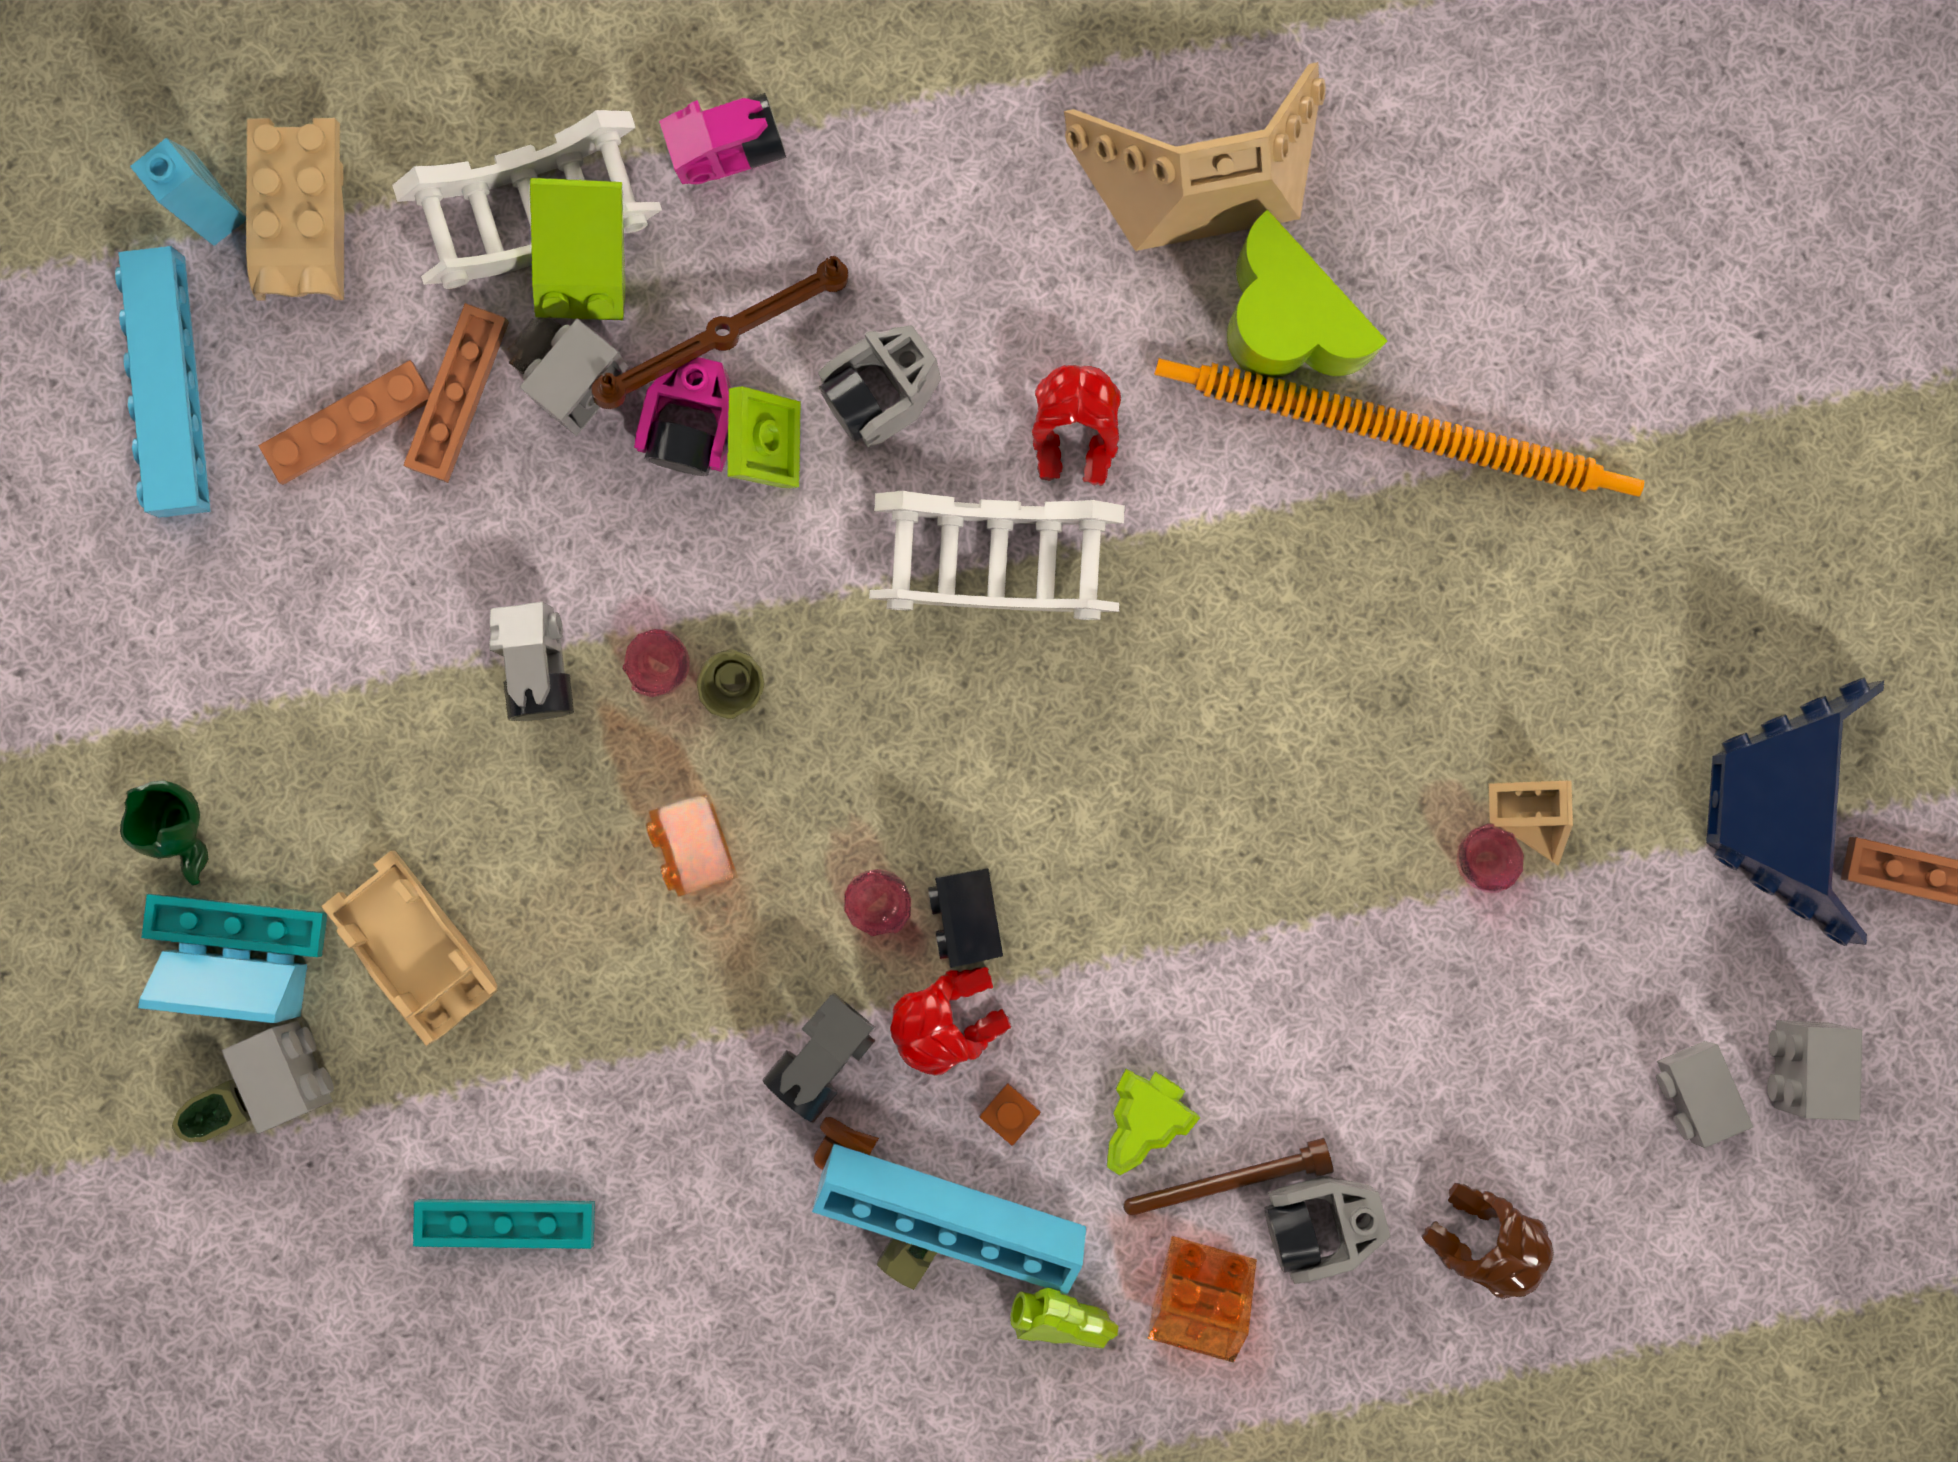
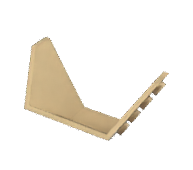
(1201, 187)

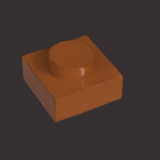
(1009, 1114)

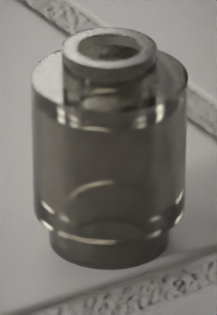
(532, 342)

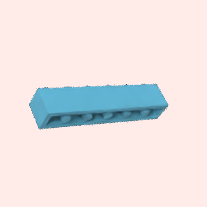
(162, 382)
(950, 1219)

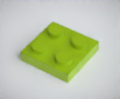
(763, 438)

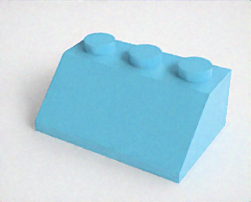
(226, 984)

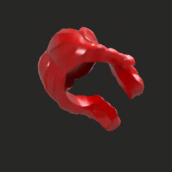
(1083, 397)
(925, 1027)

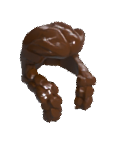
(1521, 1250)

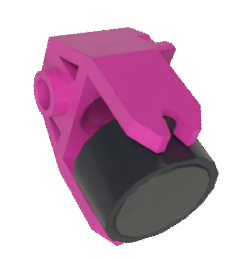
(722, 139)
(678, 445)

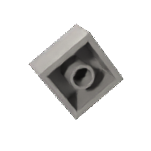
(565, 376)
(1816, 1070)
(278, 1075)

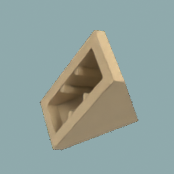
(1534, 813)

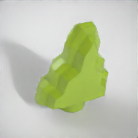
(1146, 1119)
(1060, 1319)

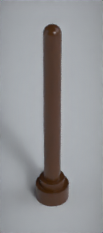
(1311, 1159)

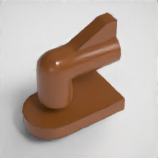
(844, 1136)

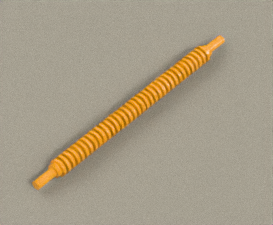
(1555, 467)

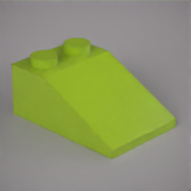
(577, 249)

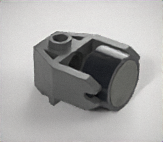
(805, 1079)

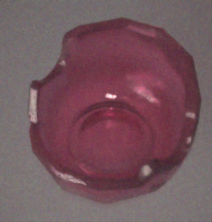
(663, 647)
(1491, 875)
(869, 887)

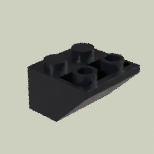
(967, 917)

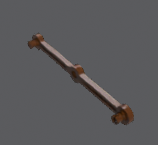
(611, 391)

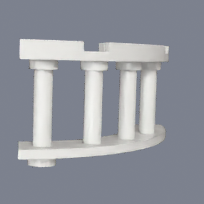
(431, 184)
(1000, 516)

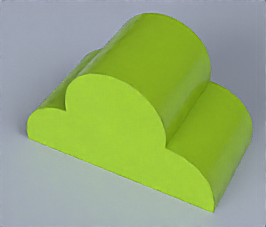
(1294, 311)

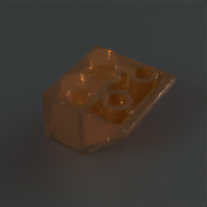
(691, 845)
(1203, 1300)

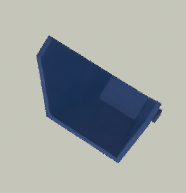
(1778, 807)

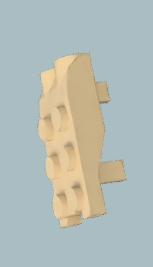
(294, 209)
(412, 949)

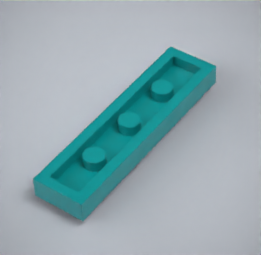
(234, 925)
(504, 1223)

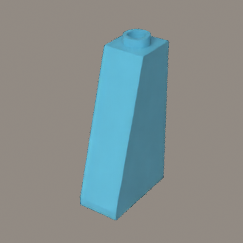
(188, 190)

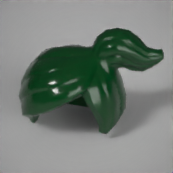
(158, 831)

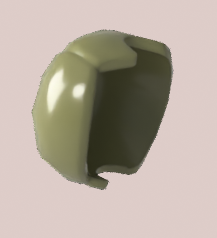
(730, 668)

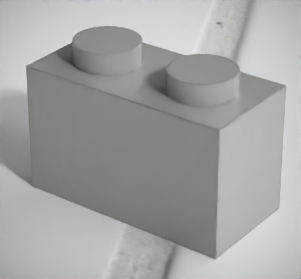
(1703, 1094)

